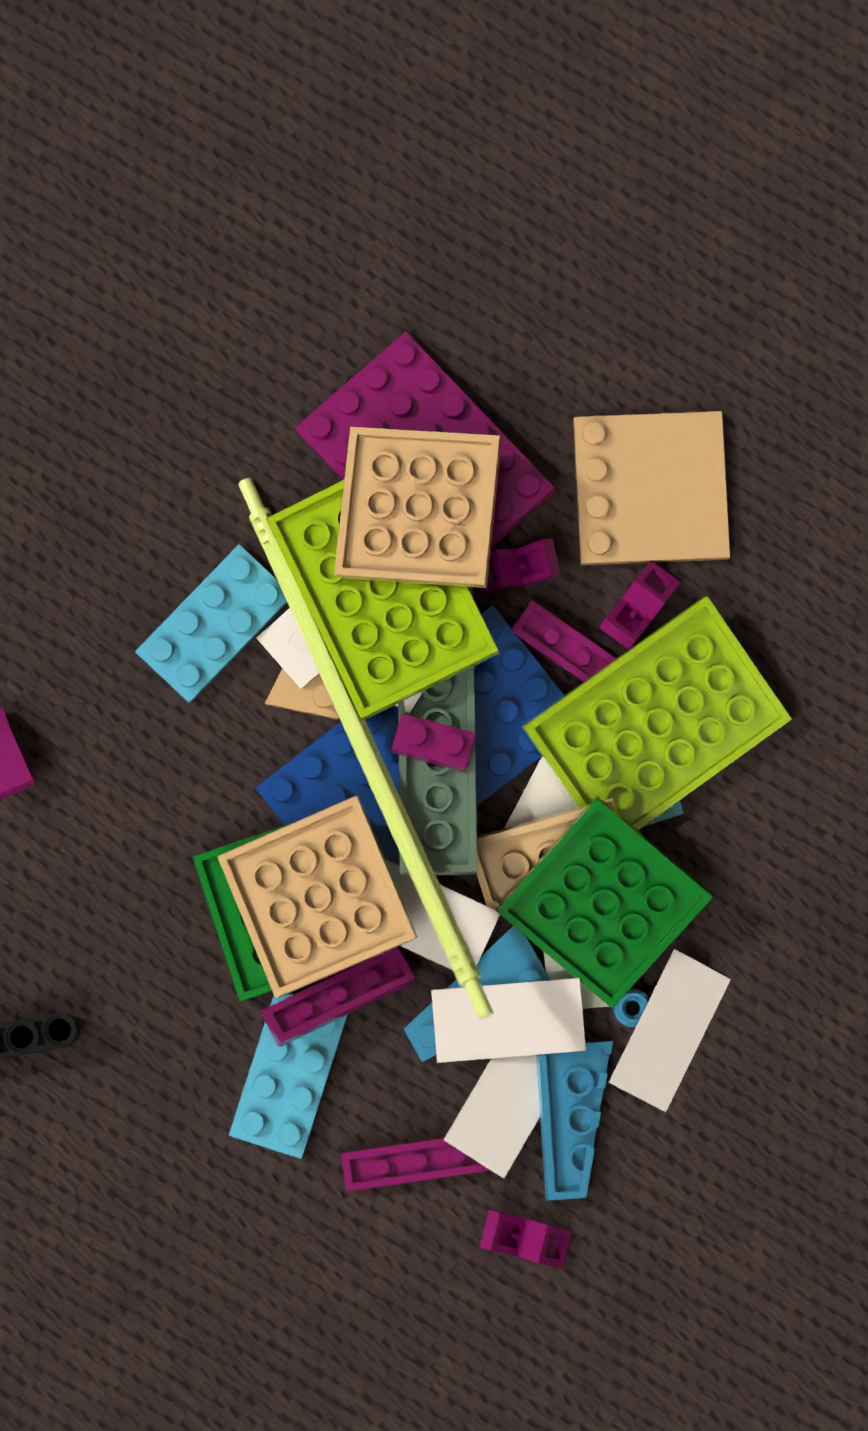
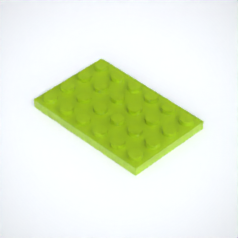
(381, 634)
(659, 718)

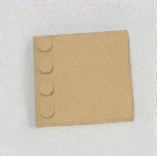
(651, 488)
(418, 507)
(317, 896)

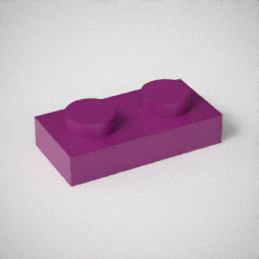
(433, 742)

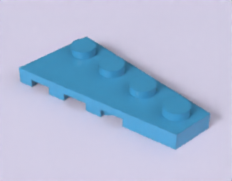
(503, 963)
(569, 1115)

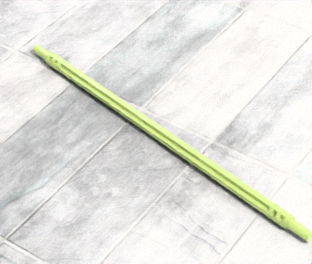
(372, 764)

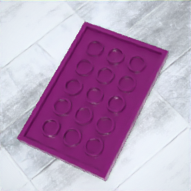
(411, 392)

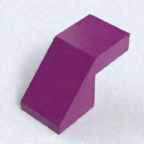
(521, 566)
(639, 605)
(14, 768)
(525, 1239)

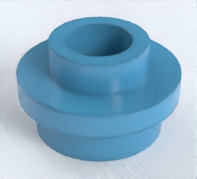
(620, 1012)

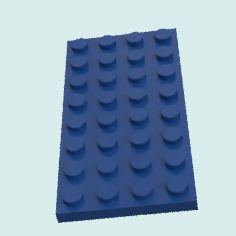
(506, 696)

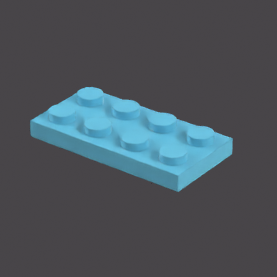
(213, 624)
(285, 1088)

